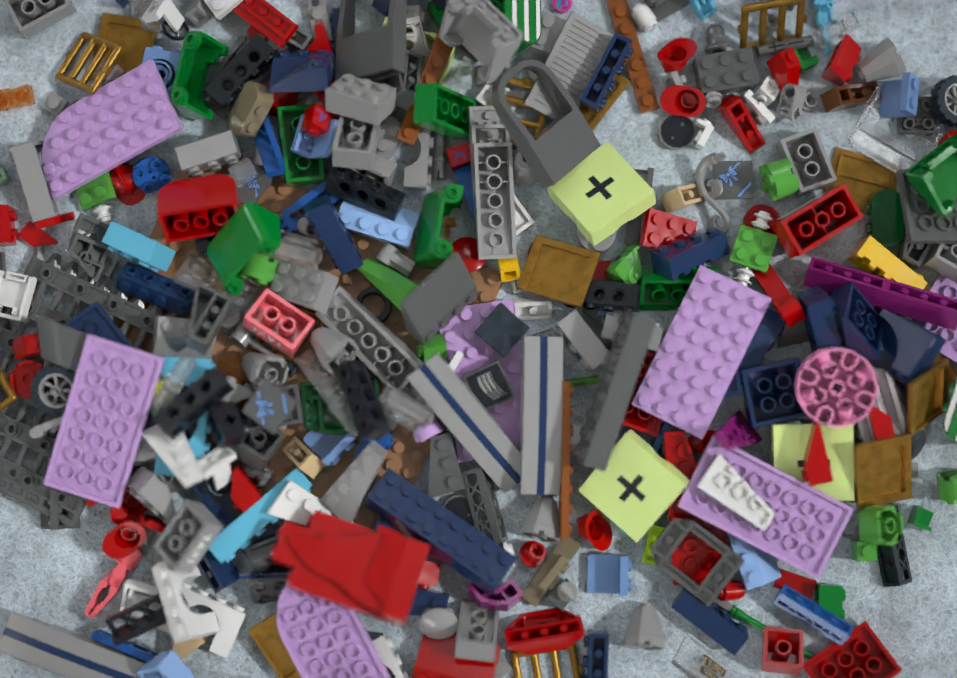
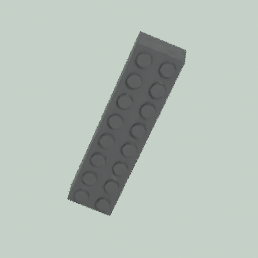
(614, 390)

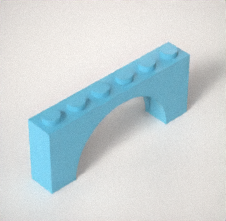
(199, 440)

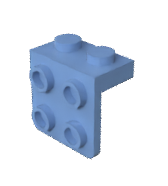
(900, 97)
(314, 147)
(329, 446)
(608, 574)

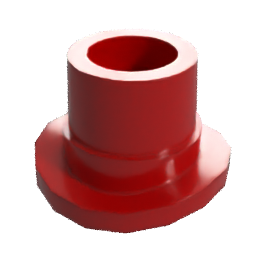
(532, 554)

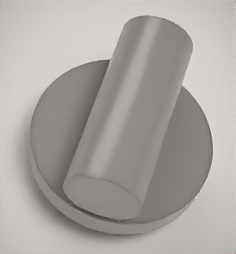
(567, 591)

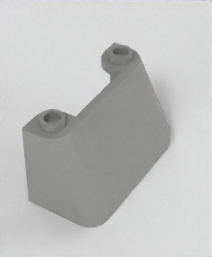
(483, 33)

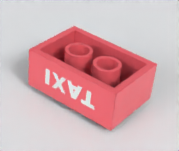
(278, 323)

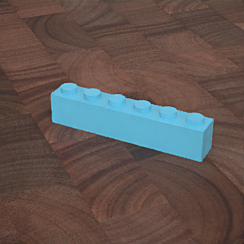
(252, 521)

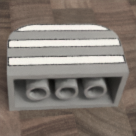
(886, 401)

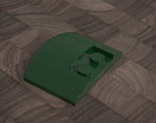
(318, 414)

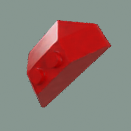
(544, 631)

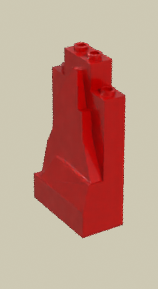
(352, 565)

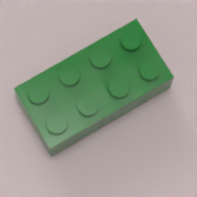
(442, 110)
(299, 169)

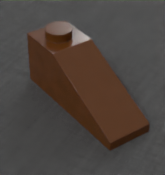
(848, 96)

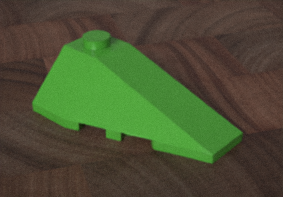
(388, 281)

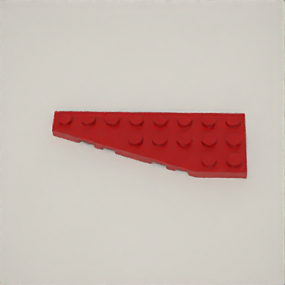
(693, 554)

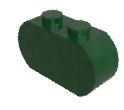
(885, 217)

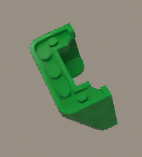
(196, 55)
(937, 177)
(246, 232)
(429, 249)

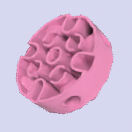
(853, 394)

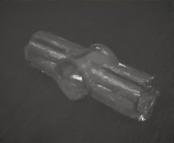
(174, 381)

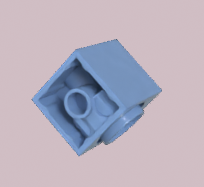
(166, 64)

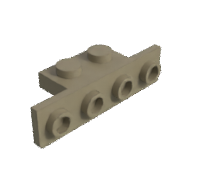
(551, 569)

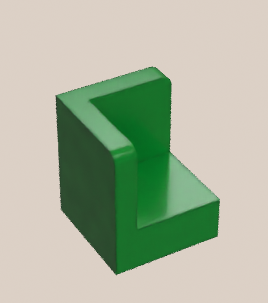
(806, 60)
(920, 518)

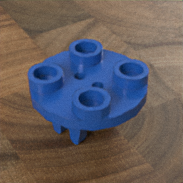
(159, 169)

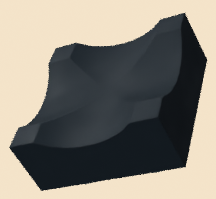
(502, 330)

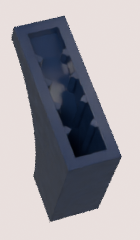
(913, 345)

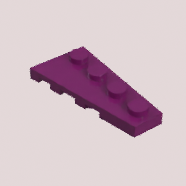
(737, 433)

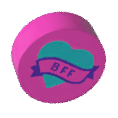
(562, 6)

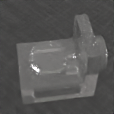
(463, 70)

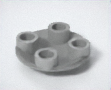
(438, 623)

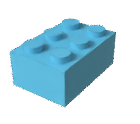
(138, 247)

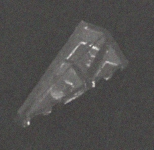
(328, 387)

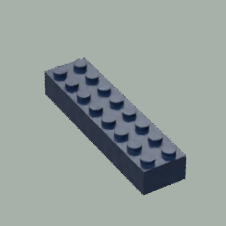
(446, 533)

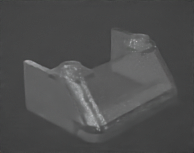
(885, 147)

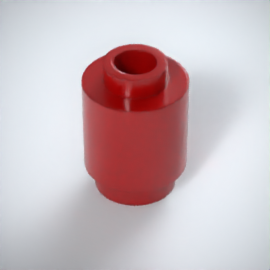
(733, 591)

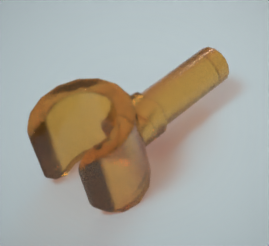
(449, 223)

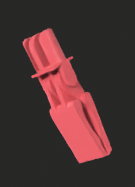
(115, 580)

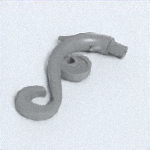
(717, 188)

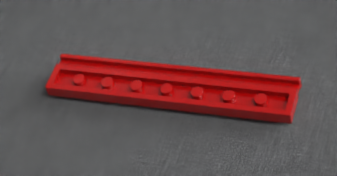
(267, 20)

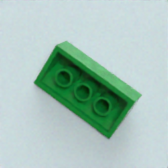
(662, 293)

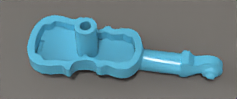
(823, 16)

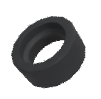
(375, 291)

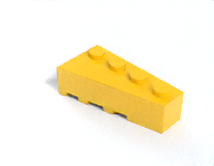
(879, 261)

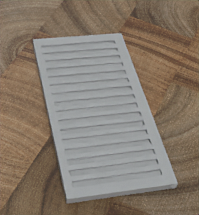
(572, 61)

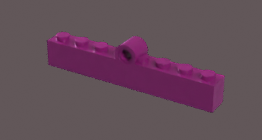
(885, 293)

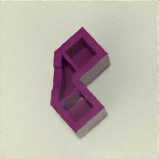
(502, 599)

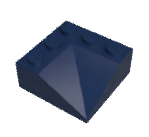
(302, 71)
(860, 322)
(889, 352)
(771, 392)

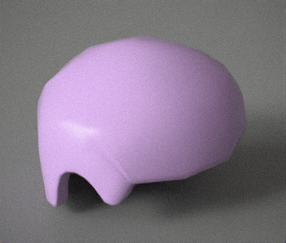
(427, 432)

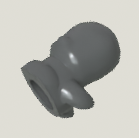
(715, 38)
(261, 477)

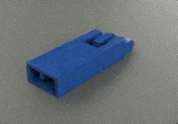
(291, 223)

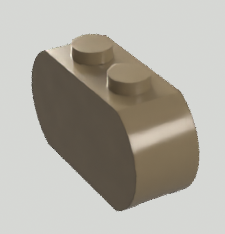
(250, 110)

